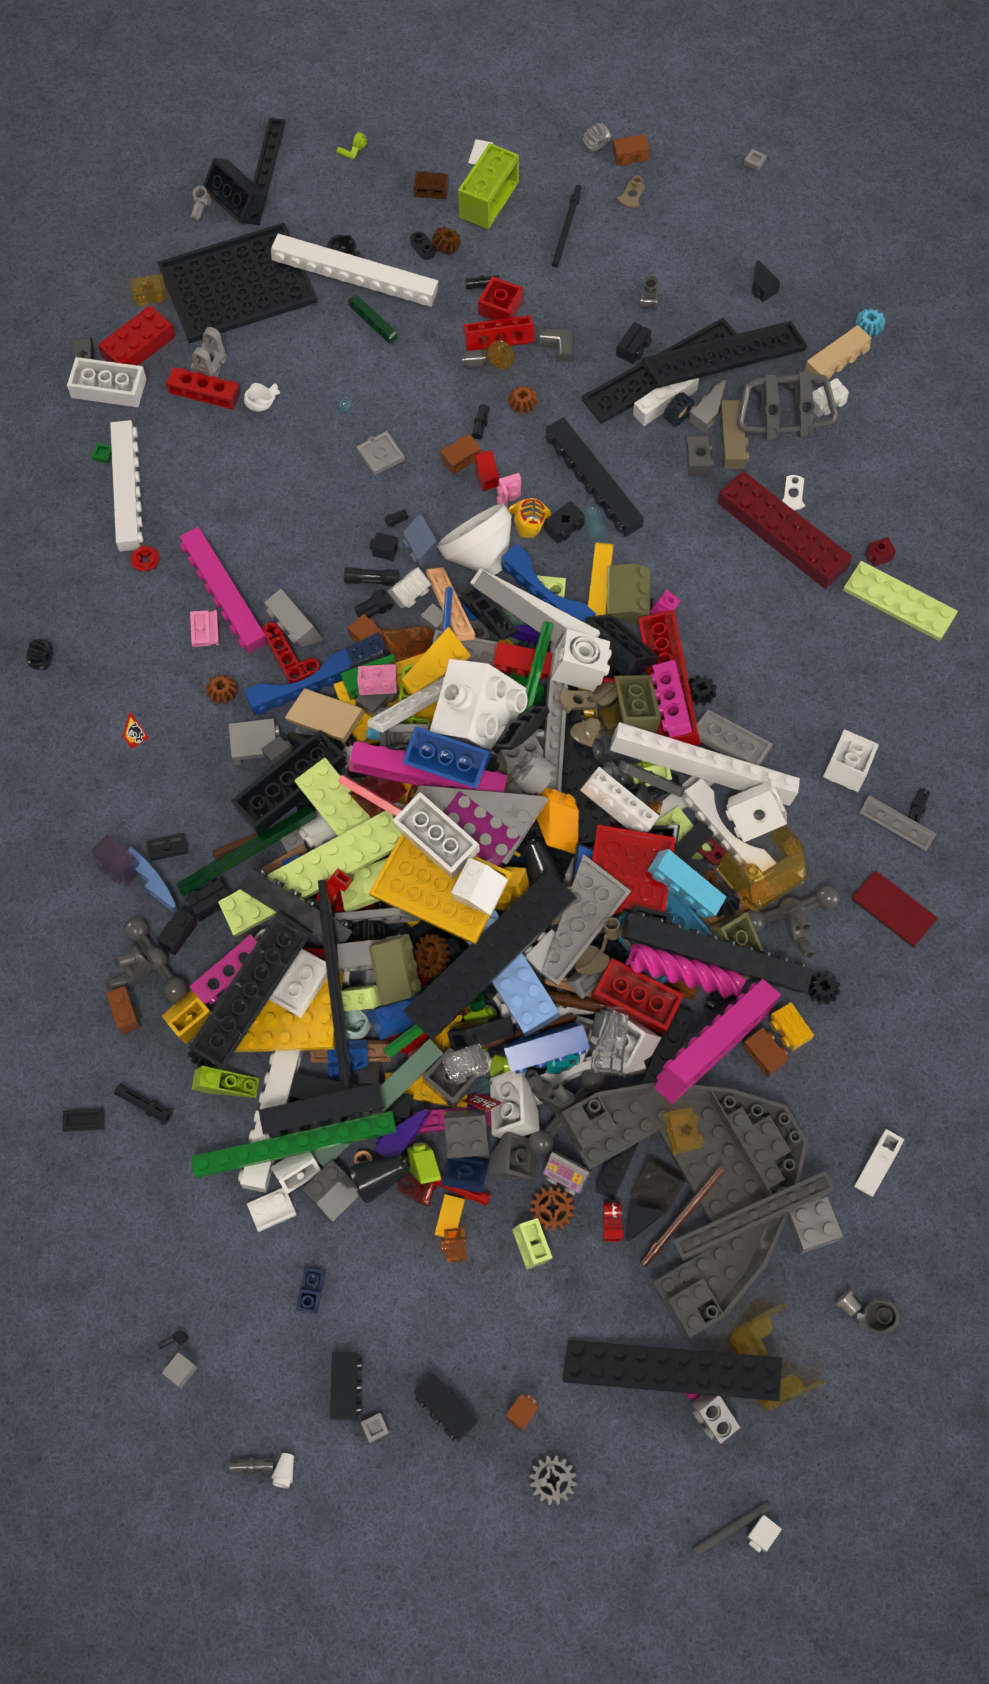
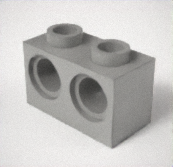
(514, 758)
(716, 1414)

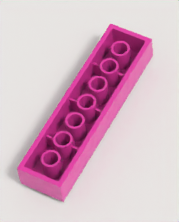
(716, 1040)

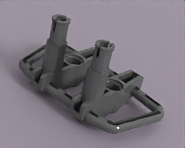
(769, 396)

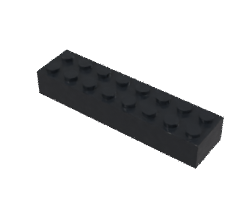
(249, 990)

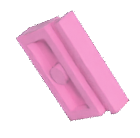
(204, 628)

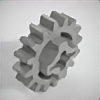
(564, 1477)

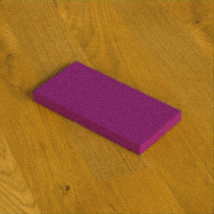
(482, 826)

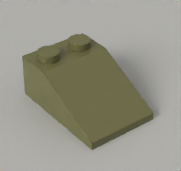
(738, 929)

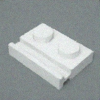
(271, 1209)

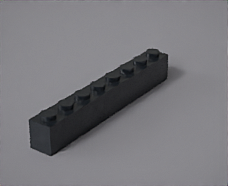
(594, 477)

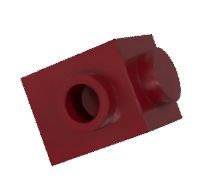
(880, 552)

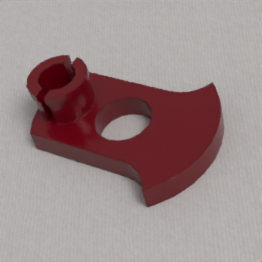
(717, 850)

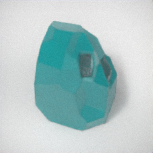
(564, 1065)

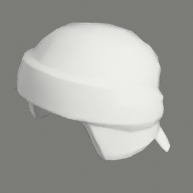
(259, 397)

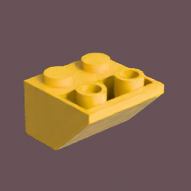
(187, 1016)

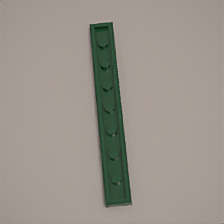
(246, 850)

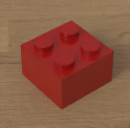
(500, 299)

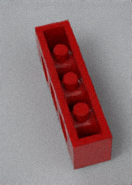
(492, 328)
(203, 388)

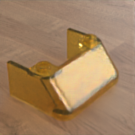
(762, 888)
(747, 1340)

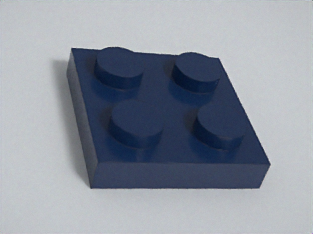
(465, 1173)

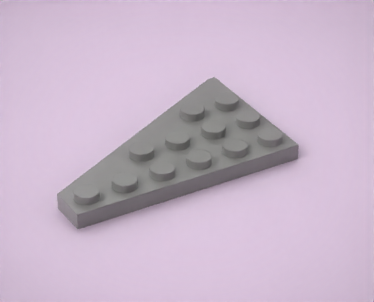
(511, 809)

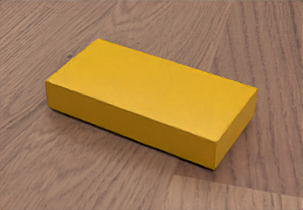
(449, 1214)

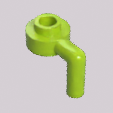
(358, 143)

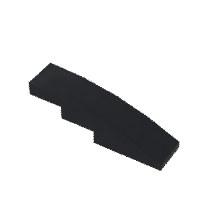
(488, 614)
(522, 728)

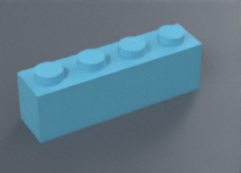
(686, 883)

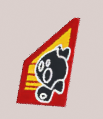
(133, 732)

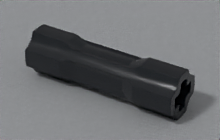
(356, 576)

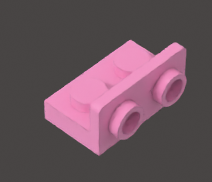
(509, 489)
(377, 679)

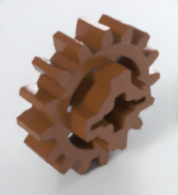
(561, 1208)

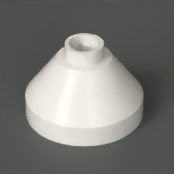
(479, 540)

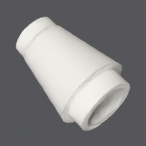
(284, 1471)

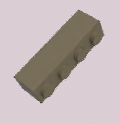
(733, 439)

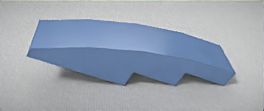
(154, 884)

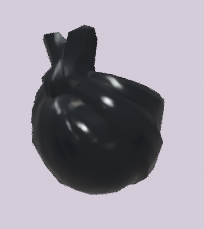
(343, 244)

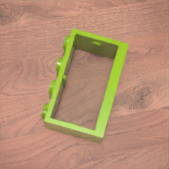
(488, 186)

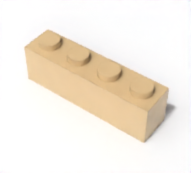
(839, 353)

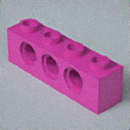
(668, 673)
(200, 986)

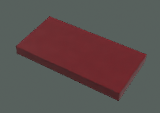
(894, 909)

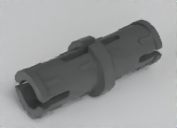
(252, 1465)

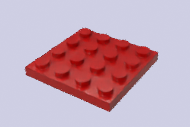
(627, 858)

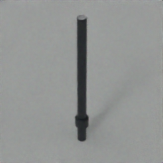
(574, 201)

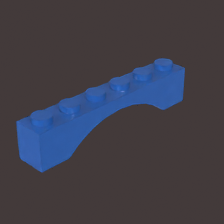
(518, 564)
(266, 696)

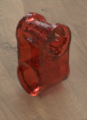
(417, 1190)

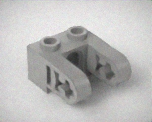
(210, 355)

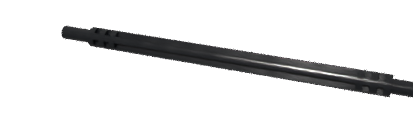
(334, 986)

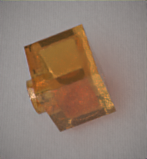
(454, 1245)

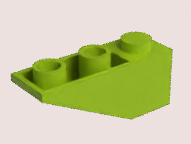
(224, 1083)

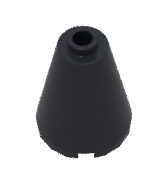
(539, 860)
(378, 1175)

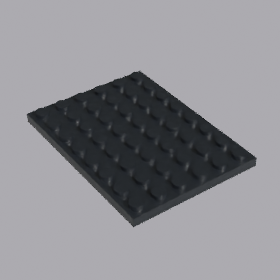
(234, 284)

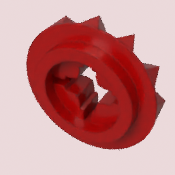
(146, 552)

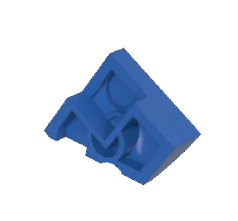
(357, 1055)

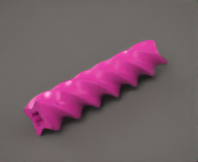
(690, 971)

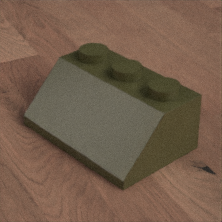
(628, 592)
(638, 702)
(395, 969)

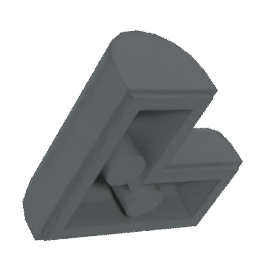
(561, 339)

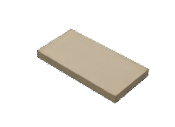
(324, 714)

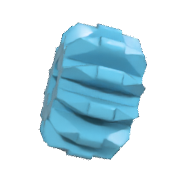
(870, 321)

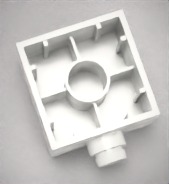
(477, 703)

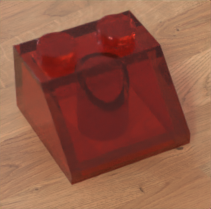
(385, 788)

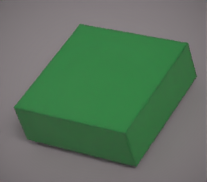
(102, 453)

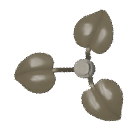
(588, 730)
(595, 961)

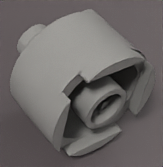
(533, 774)

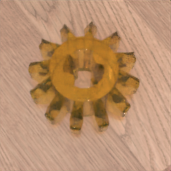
(501, 354)

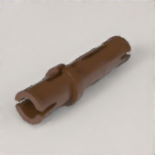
(567, 1000)

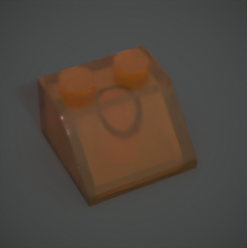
(409, 639)

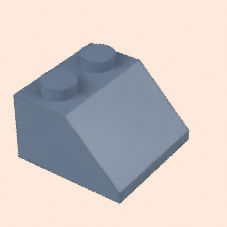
(420, 543)

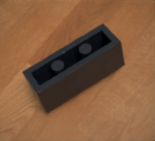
(345, 1386)
(445, 1408)

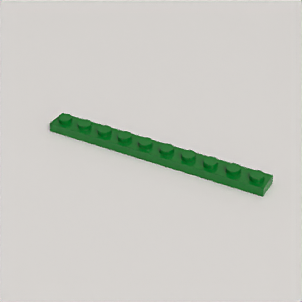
(293, 1144)

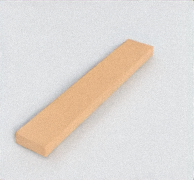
(459, 622)

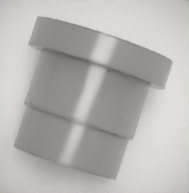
(848, 1303)

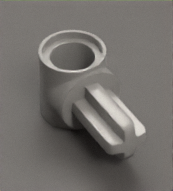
(201, 200)

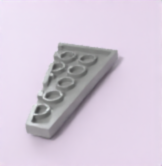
(596, 901)

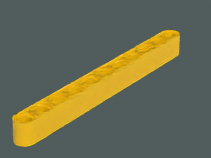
(598, 588)

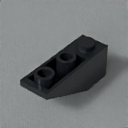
(480, 1031)

